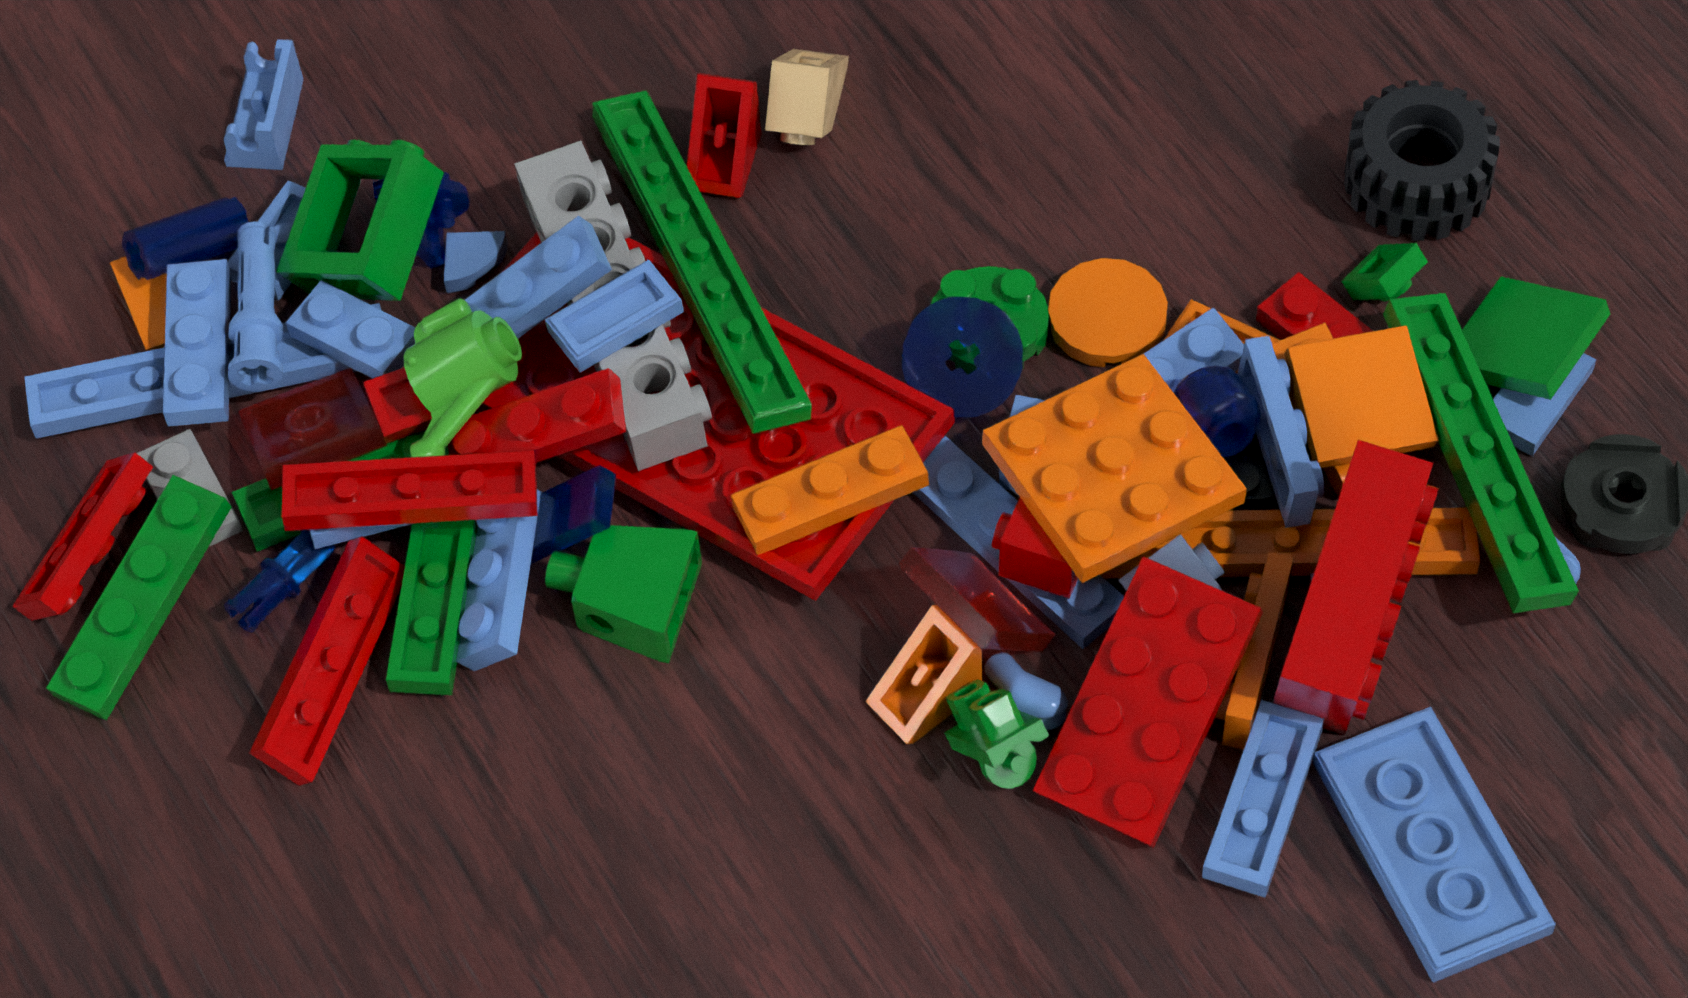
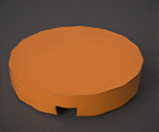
(1107, 312)

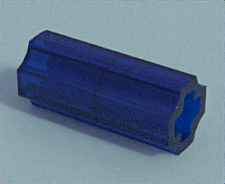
(184, 237)

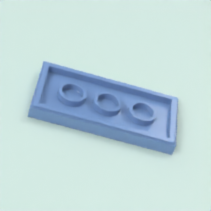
(1433, 844)

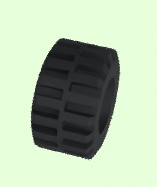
(1429, 124)

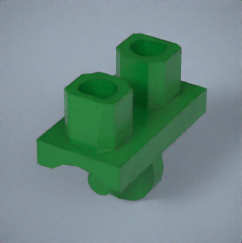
(994, 733)

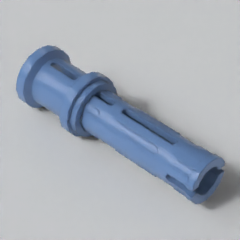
(255, 326)

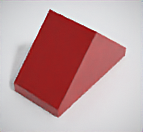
(723, 134)

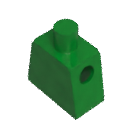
(631, 586)

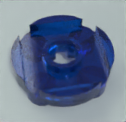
(969, 322)

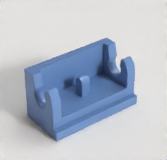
(265, 109)

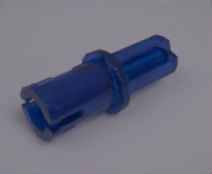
(277, 580)

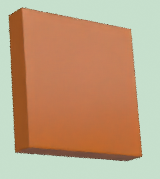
(1361, 391)

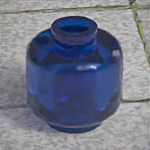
(1220, 407)

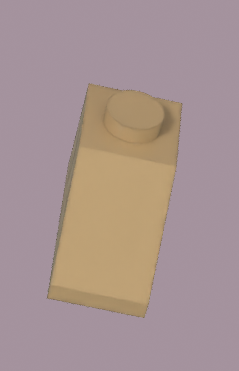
(804, 94)

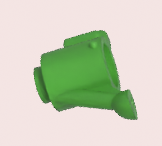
(456, 366)

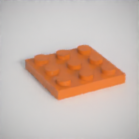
(1113, 467)

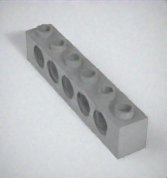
(658, 425)

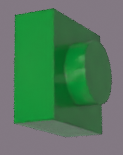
(1385, 272)

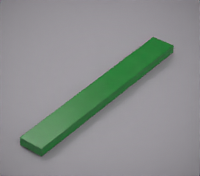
(702, 263)

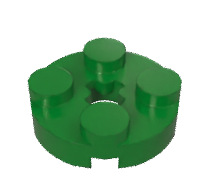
(1009, 290)

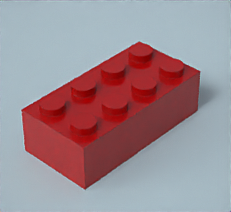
(1356, 576)

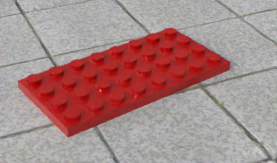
(695, 489)

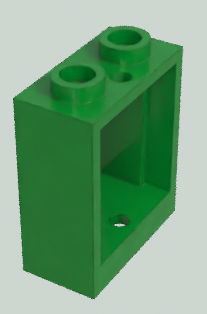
(392, 234)

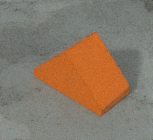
(923, 674)

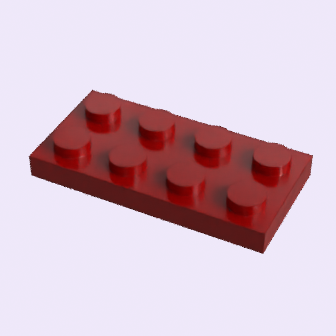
(1148, 701)

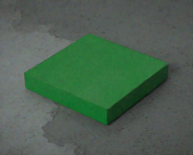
(1532, 335)

